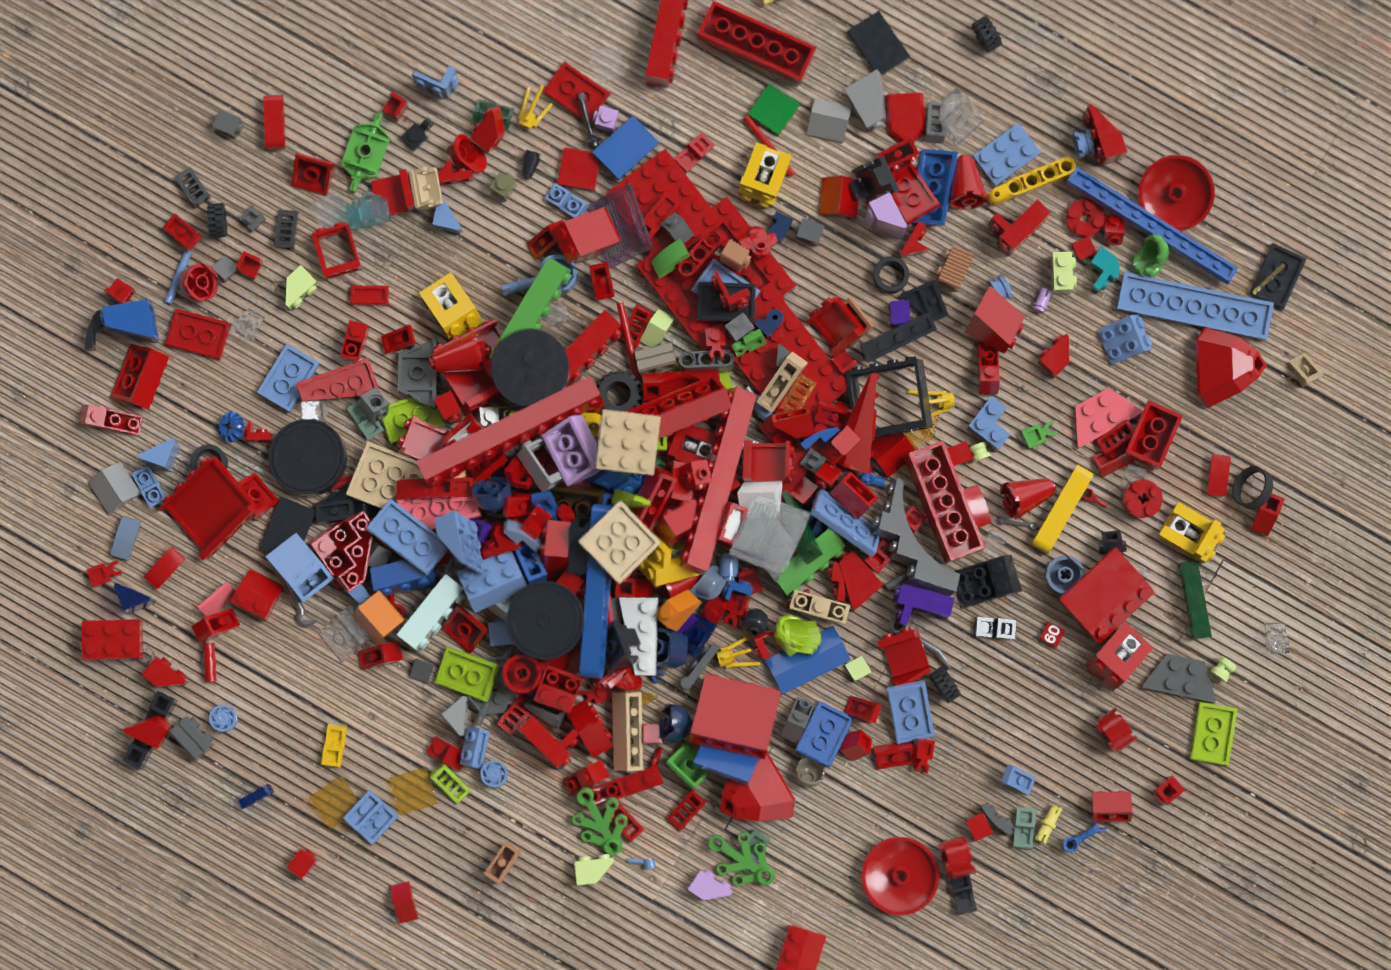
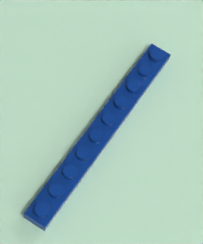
(1152, 225)

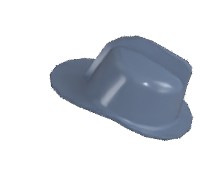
(709, 585)

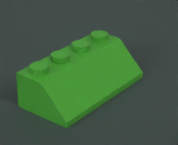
(799, 572)

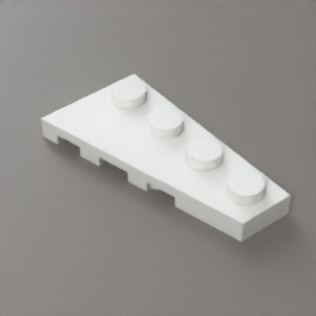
(640, 614)

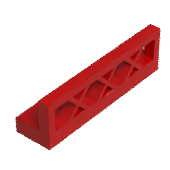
(517, 471)

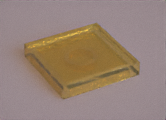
(413, 791)
(334, 801)

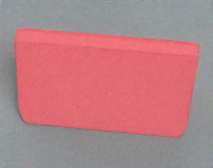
(217, 600)

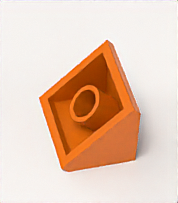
(378, 617)

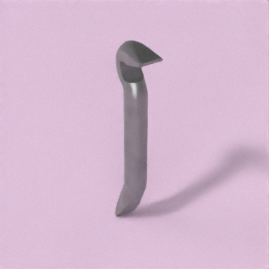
(299, 606)
(929, 646)

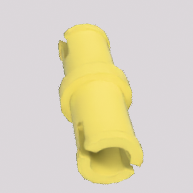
(1048, 824)

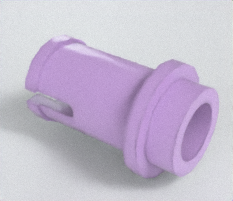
(1042, 300)

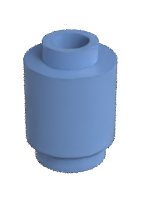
(728, 567)

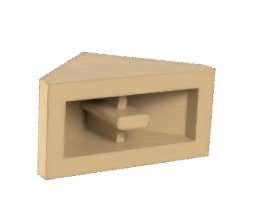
(1305, 369)

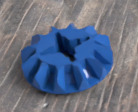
(236, 421)

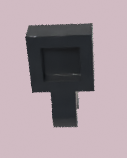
(415, 135)

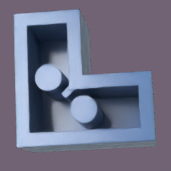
(985, 425)

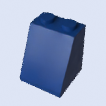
(132, 320)

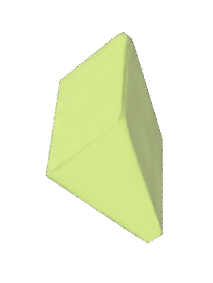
(858, 668)

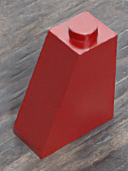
(858, 579)

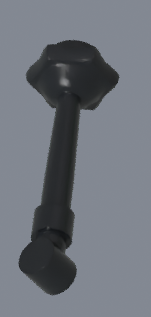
(592, 140)

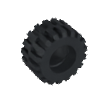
(623, 379)

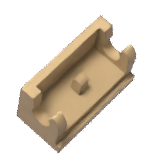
(426, 188)

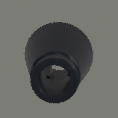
(530, 163)

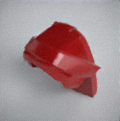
(620, 679)

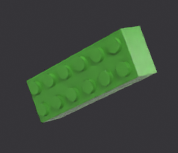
(539, 297)

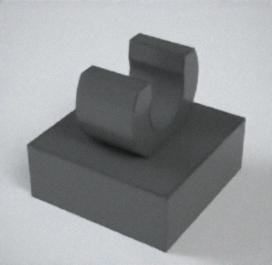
(252, 218)
(813, 461)

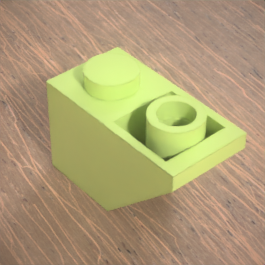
(298, 286)
(591, 871)

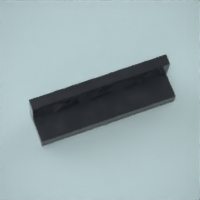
(897, 337)

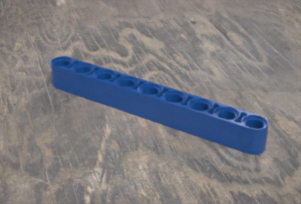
(595, 610)

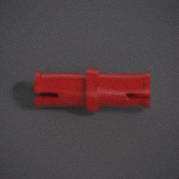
(209, 662)

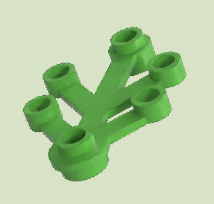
(600, 824)
(744, 861)

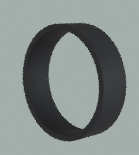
(1240, 480)

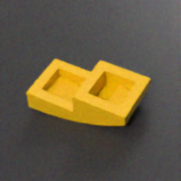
(334, 745)

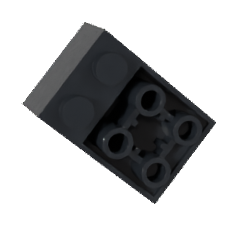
(988, 581)

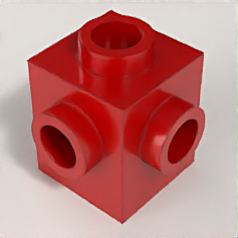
(696, 474)

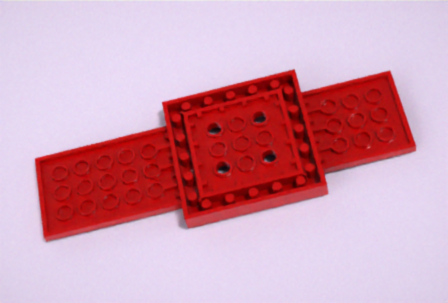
(664, 175)

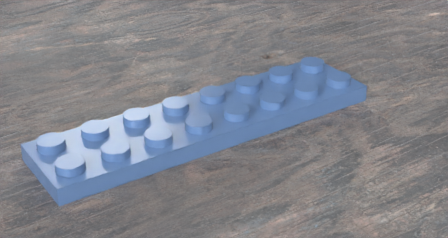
(1195, 306)

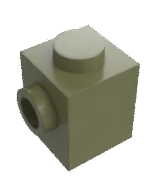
(503, 186)

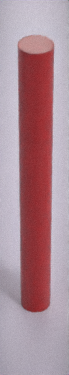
(763, 139)
(628, 339)

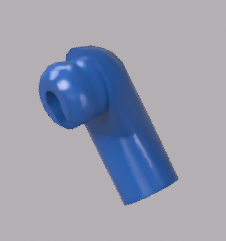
(872, 480)

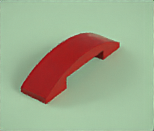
(882, 555)

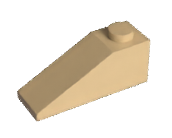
(782, 381)

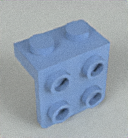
(444, 89)
(1125, 338)

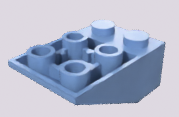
(461, 538)
(299, 567)

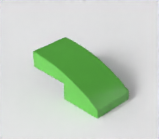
(669, 257)

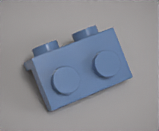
(474, 747)

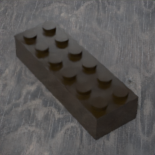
(576, 497)

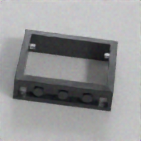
(894, 365)

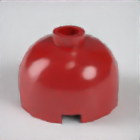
(199, 282)

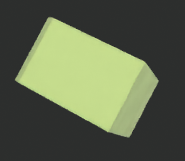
(657, 328)

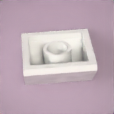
(749, 490)

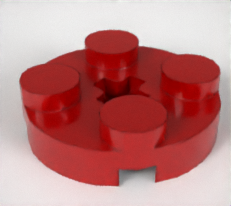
(1086, 207)

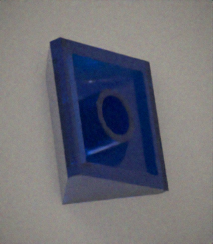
(132, 600)
(698, 636)

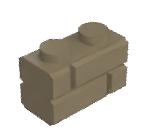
(656, 359)

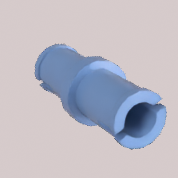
(518, 286)

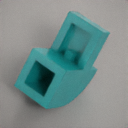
(1108, 266)

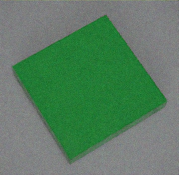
(773, 109)

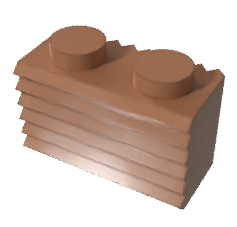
(735, 256)
(955, 268)
(502, 862)

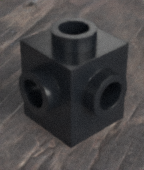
(1110, 540)

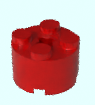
(1133, 505)
(519, 663)
(1116, 730)
(957, 858)

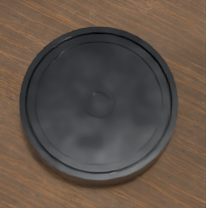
(529, 366)
(308, 457)
(545, 620)

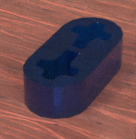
(255, 796)

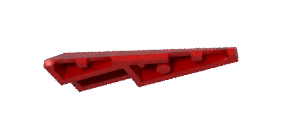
(863, 423)

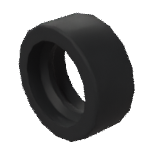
(891, 289)
(207, 448)

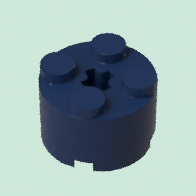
(671, 648)

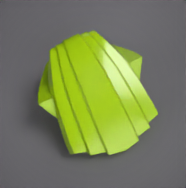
(797, 635)

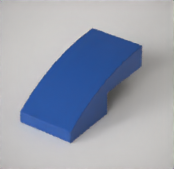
(824, 436)
(546, 502)

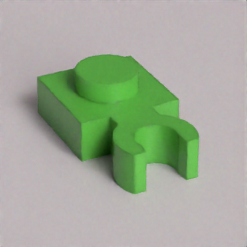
(750, 342)
(1035, 435)

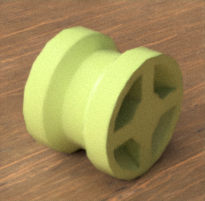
(979, 452)

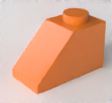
(678, 609)

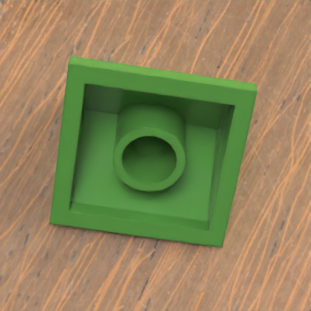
(682, 765)

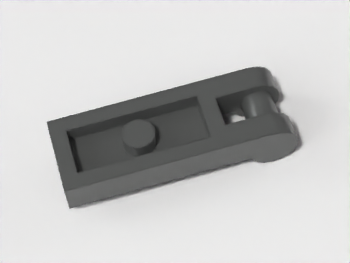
(698, 667)

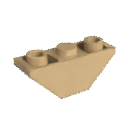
(819, 607)

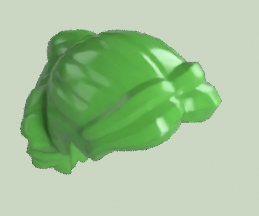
(1151, 256)

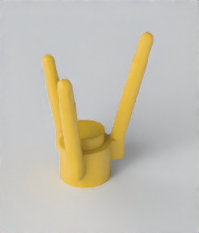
(527, 118)
(944, 400)
(727, 657)

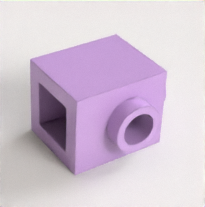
(606, 119)

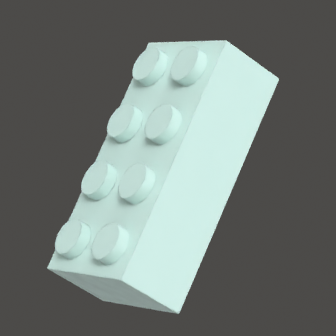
(431, 613)

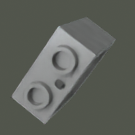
(534, 467)

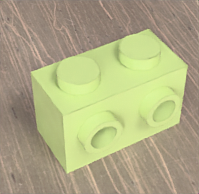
(1062, 272)

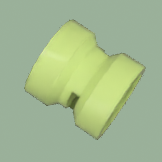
(1223, 669)

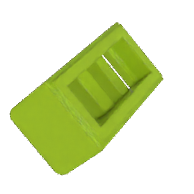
(629, 500)
(437, 771)

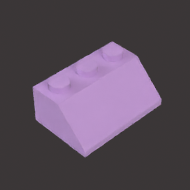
(885, 217)
(573, 449)

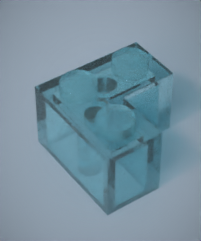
(368, 211)

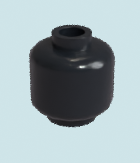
(755, 622)

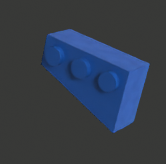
(401, 577)

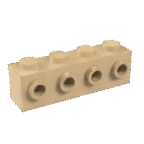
(627, 731)

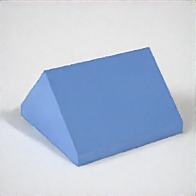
(161, 455)

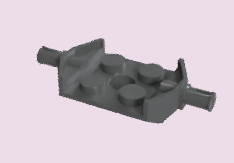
(498, 700)

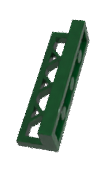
(807, 543)
(1194, 600)

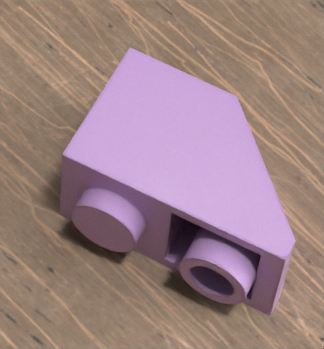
(708, 888)

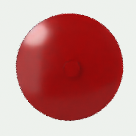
(1177, 191)
(900, 876)

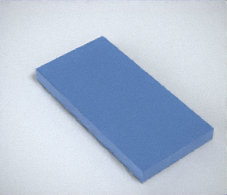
(839, 519)
(408, 537)

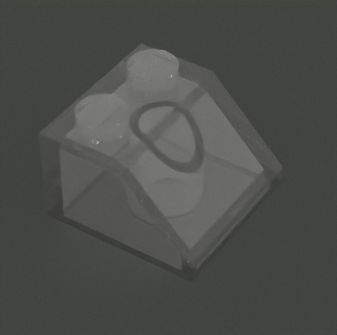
(344, 634)

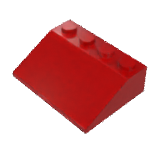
(1106, 596)

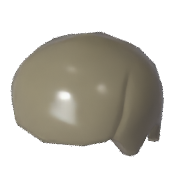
(809, 772)

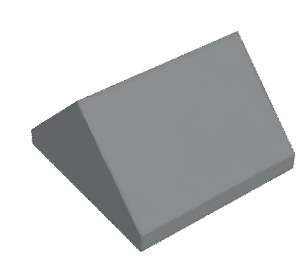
(829, 120)
(114, 487)
(457, 715)

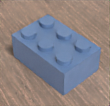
(500, 581)

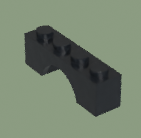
(138, 751)

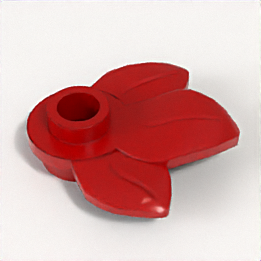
(758, 241)

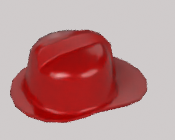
(467, 153)

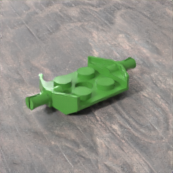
(361, 166)

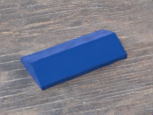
(937, 171)
(801, 668)

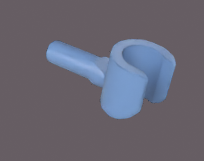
(648, 863)

